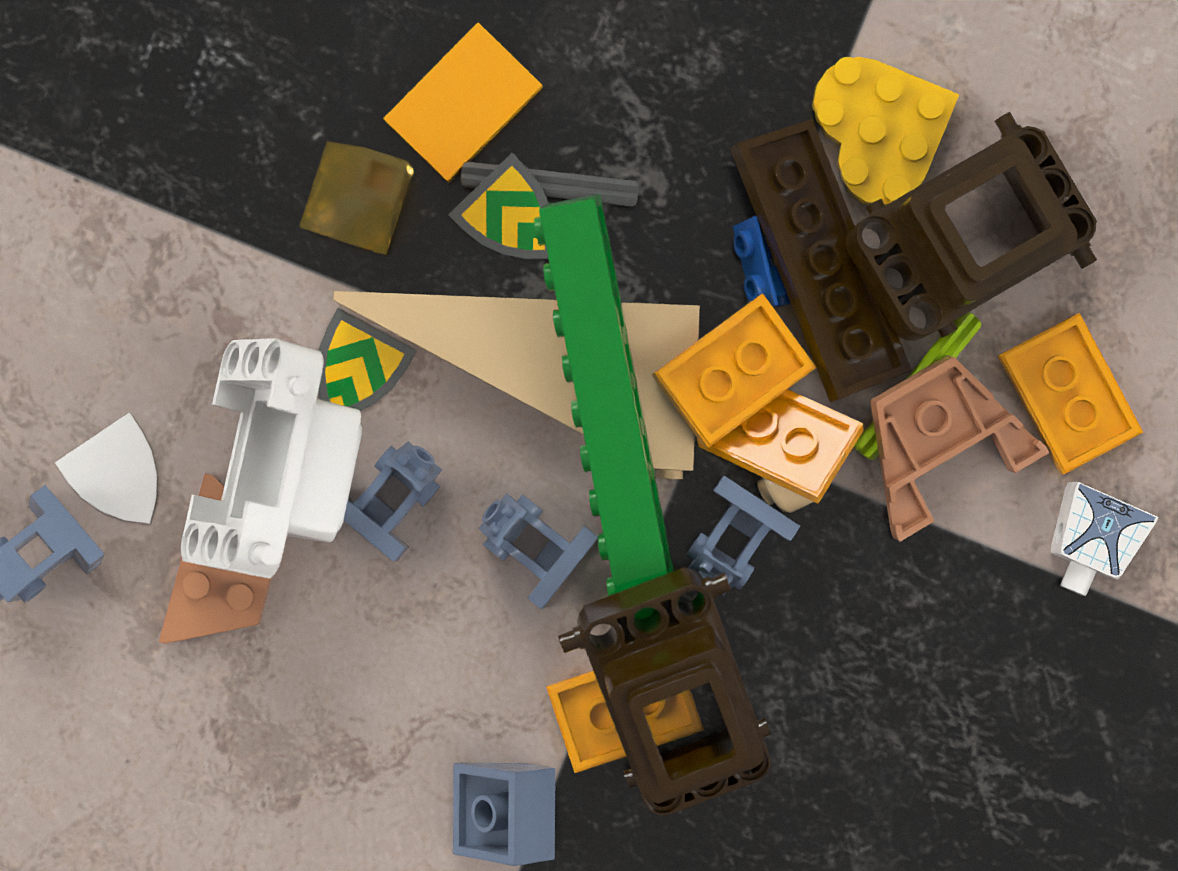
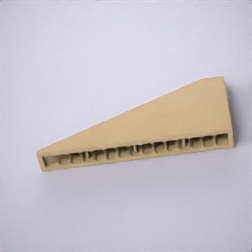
(518, 352)

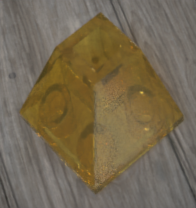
(357, 196)

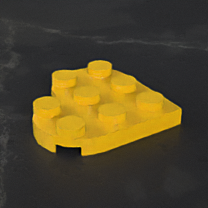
(883, 124)

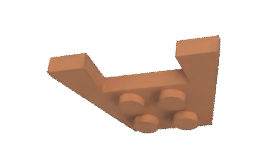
(929, 423)

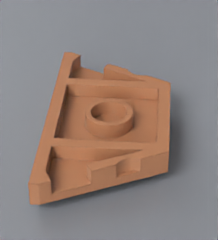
(212, 598)

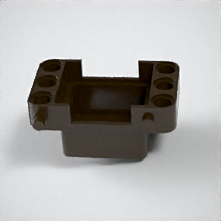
(932, 256)
(661, 658)

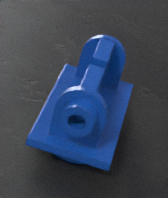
(756, 264)

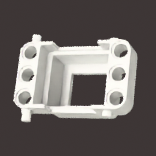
(286, 461)

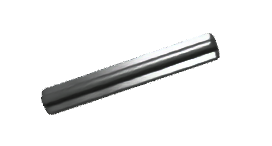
(563, 184)

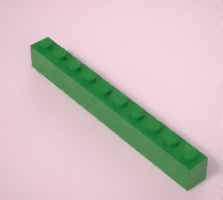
(605, 391)

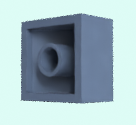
(504, 812)

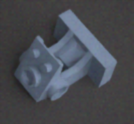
(748, 516)
(373, 517)
(505, 522)
(59, 533)

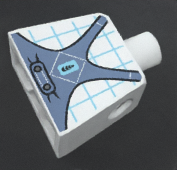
(1097, 535)

